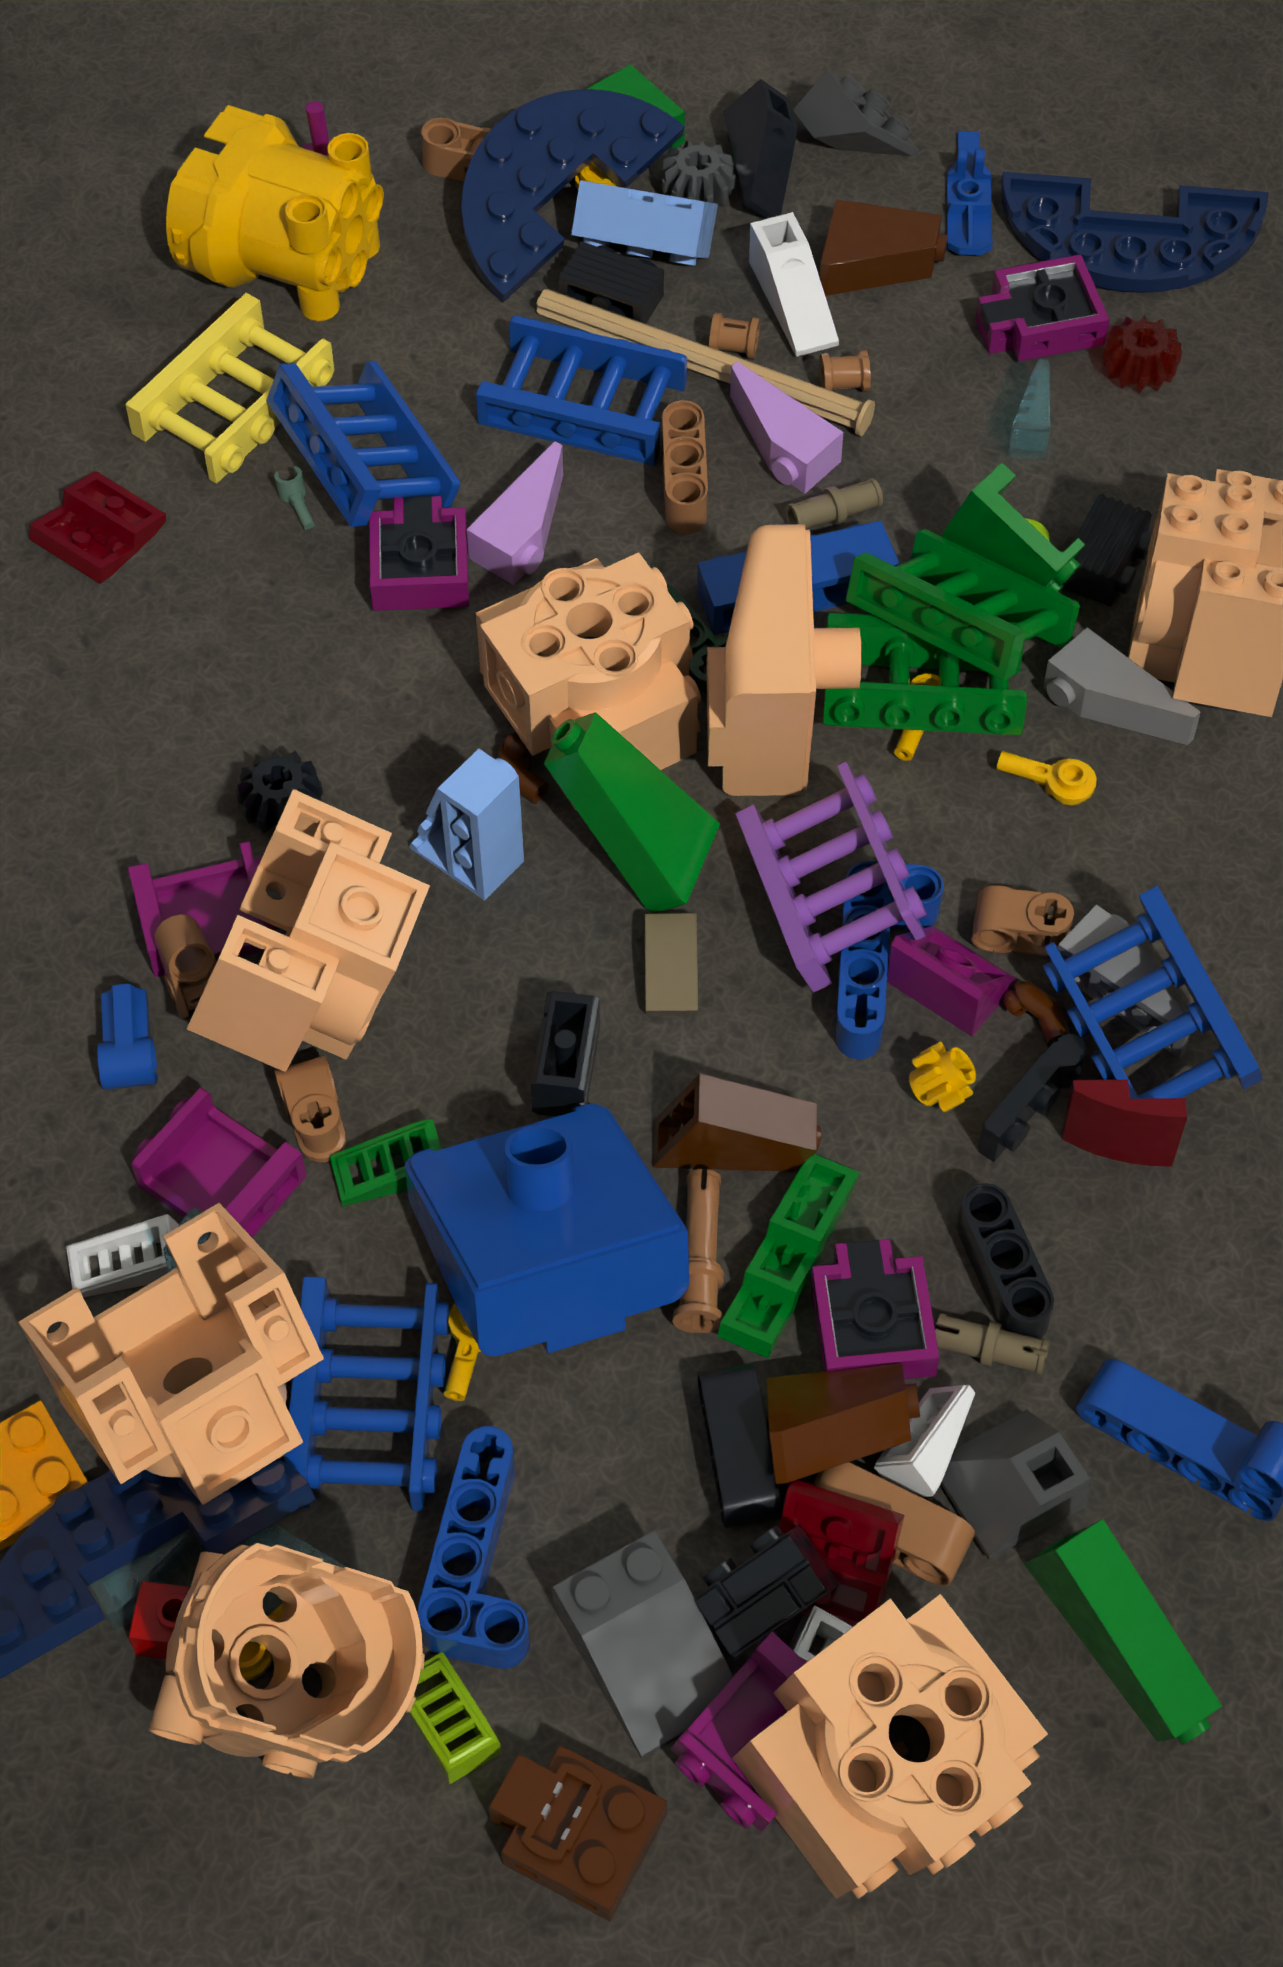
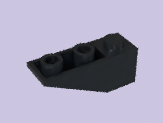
(763, 144)

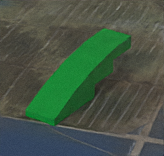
(787, 1254)

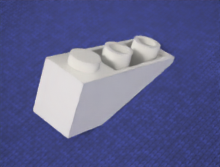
(791, 283)

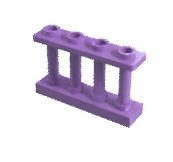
(782, 874)

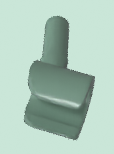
(294, 492)

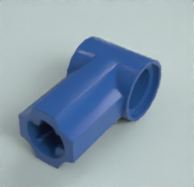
(127, 1049)

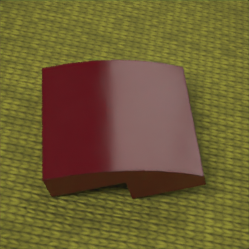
(97, 526)
(1120, 1128)
(852, 1539)

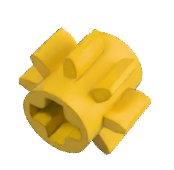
(942, 1077)

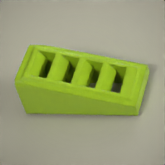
(470, 1754)

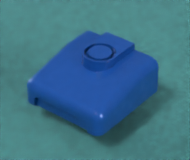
(549, 1231)

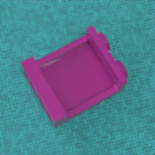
(206, 894)
(214, 1160)
(729, 1723)

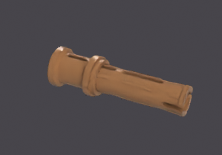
(698, 1305)

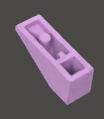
(790, 437)
(515, 528)

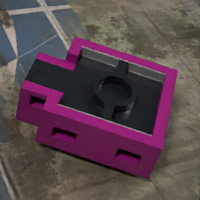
(1042, 310)
(418, 556)
(874, 1310)

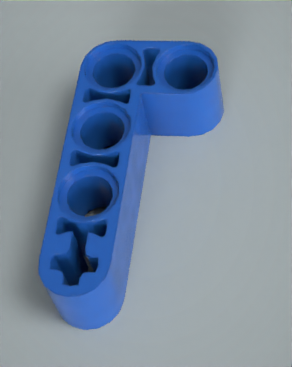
(869, 961)
(1188, 1437)
(476, 1543)

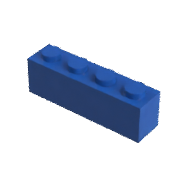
(831, 571)

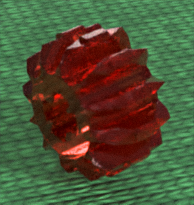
(1142, 353)

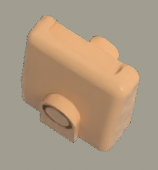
(770, 669)

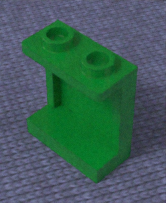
(1004, 536)

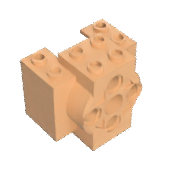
(1215, 592)
(628, 675)
(341, 943)
(187, 1366)
(844, 1785)

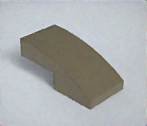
(671, 963)

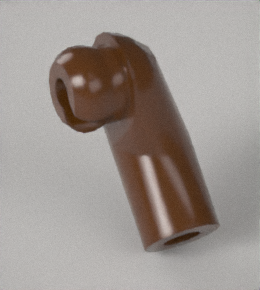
(517, 756)
(1039, 1003)

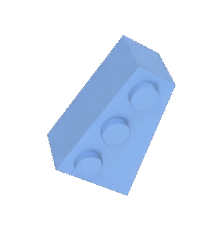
(644, 221)
(475, 825)

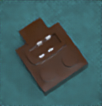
(576, 1828)

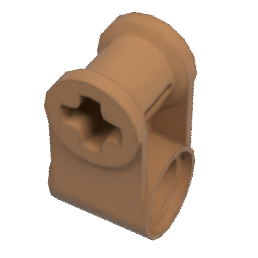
(449, 147)
(1019, 920)
(185, 959)
(312, 1104)

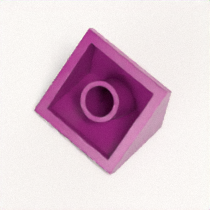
(947, 978)

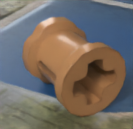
(735, 335)
(845, 371)

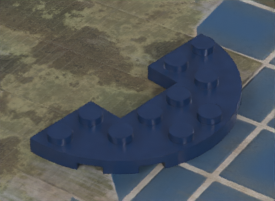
(538, 154)
(1134, 249)
(107, 1527)

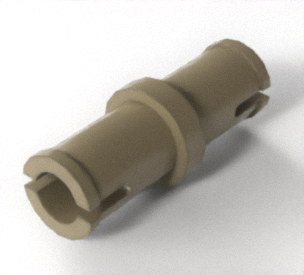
(835, 504)
(992, 1344)

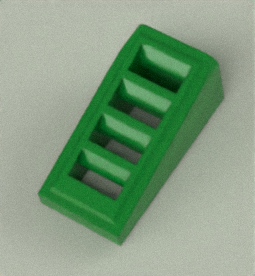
(402, 1140)

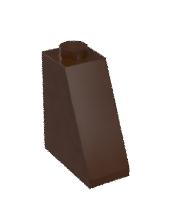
(879, 247)
(734, 1128)
(837, 1417)

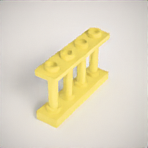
(214, 354)

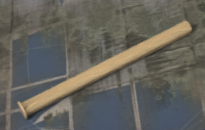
(703, 358)

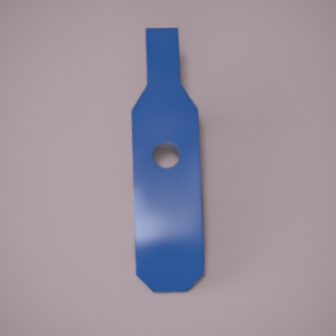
(969, 214)

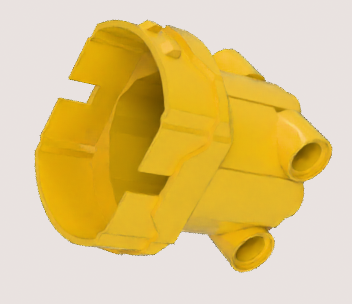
(276, 210)

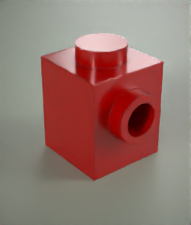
(155, 1618)

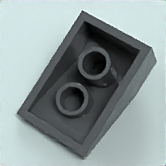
(643, 1641)

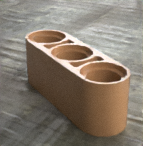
(684, 467)
(930, 1537)

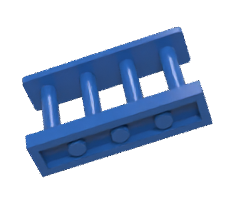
(574, 423)
(335, 460)
(1178, 969)
(316, 1417)

